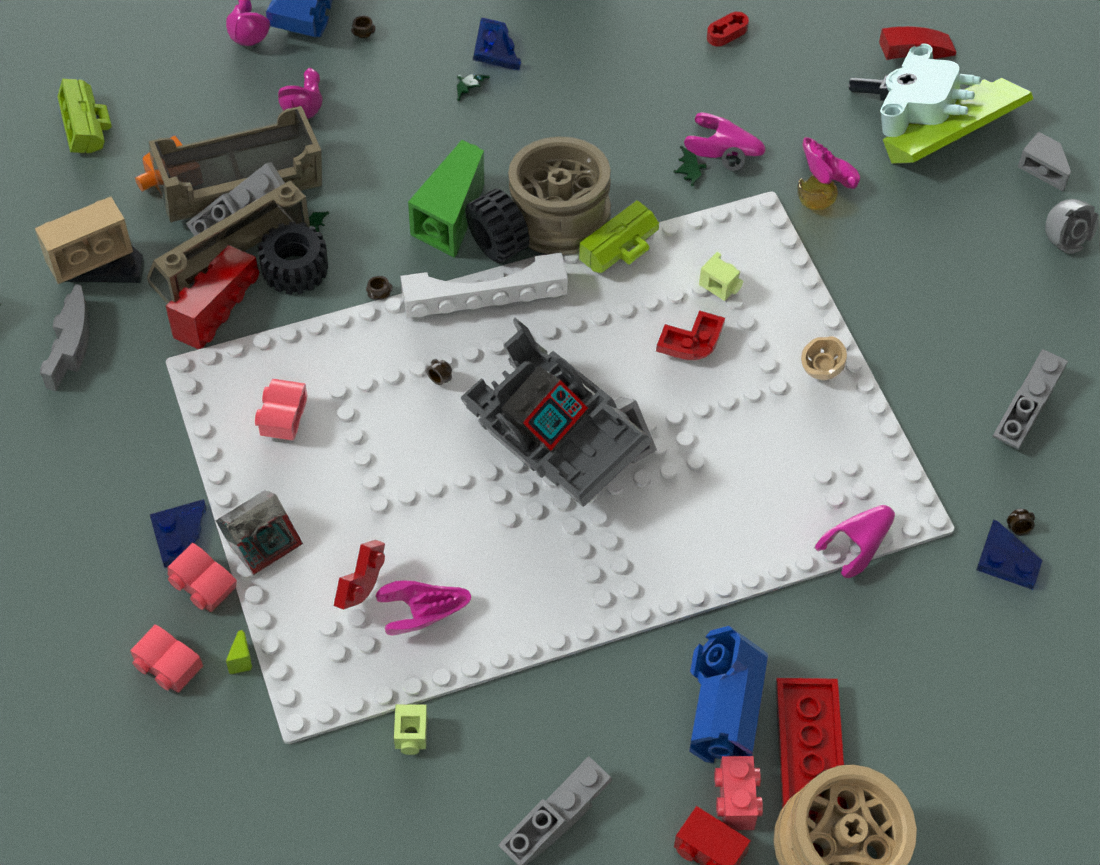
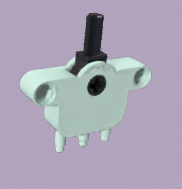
(918, 91)

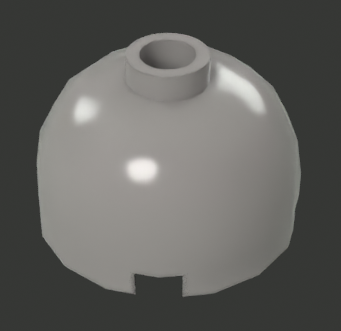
(1071, 224)

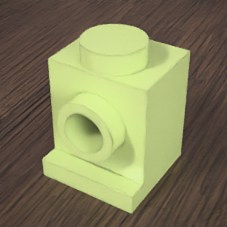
(720, 277)
(410, 719)

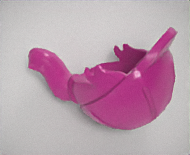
(246, 27)
(307, 97)

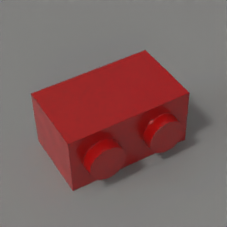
(710, 841)

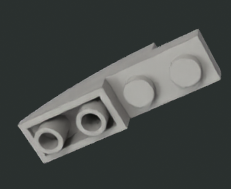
(251, 189)
(72, 339)
(1030, 399)
(556, 814)

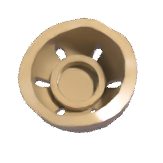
(823, 364)

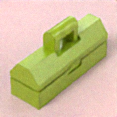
(79, 116)
(618, 236)

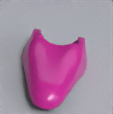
(726, 136)
(827, 166)
(864, 529)
(426, 602)

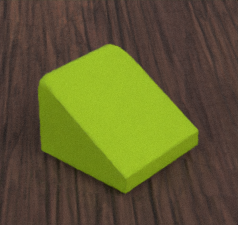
(239, 656)

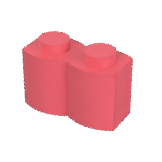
(281, 409)
(201, 577)
(166, 659)

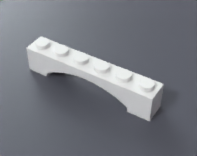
(430, 296)

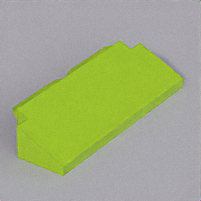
(989, 103)

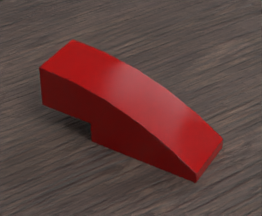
(899, 40)

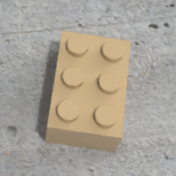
(84, 239)

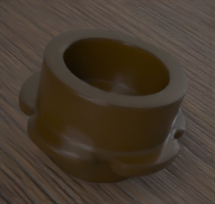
(363, 27)
(378, 288)
(439, 371)
(1021, 521)

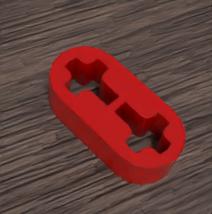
(727, 28)

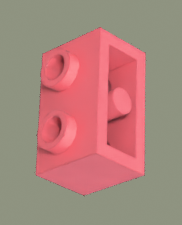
(738, 797)

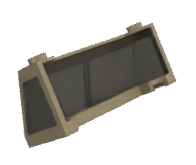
(204, 170)
(240, 230)

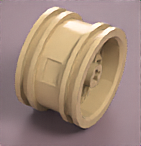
(875, 818)

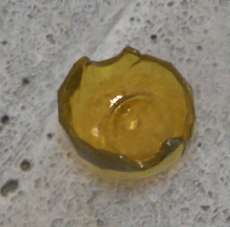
(815, 194)

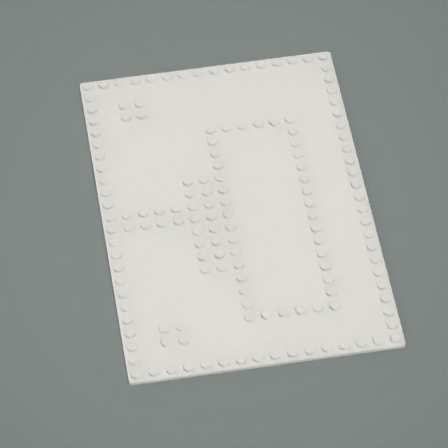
(723, 511)

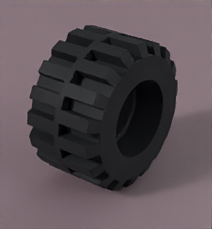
(497, 225)
(293, 241)

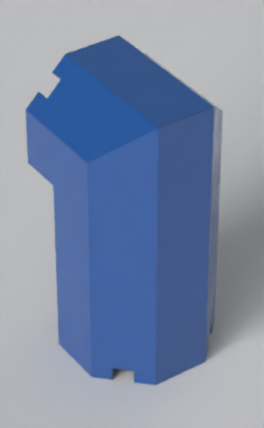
(299, 16)
(729, 695)

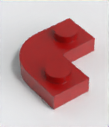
(695, 343)
(357, 586)

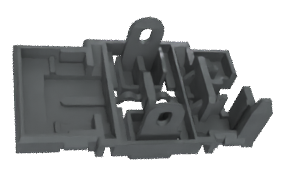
(591, 452)

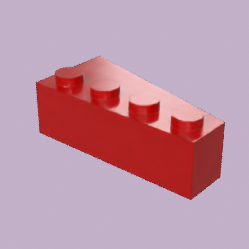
(212, 297)

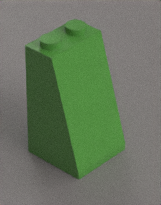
(440, 203)

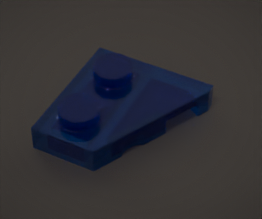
(495, 45)
(177, 529)
(1008, 558)

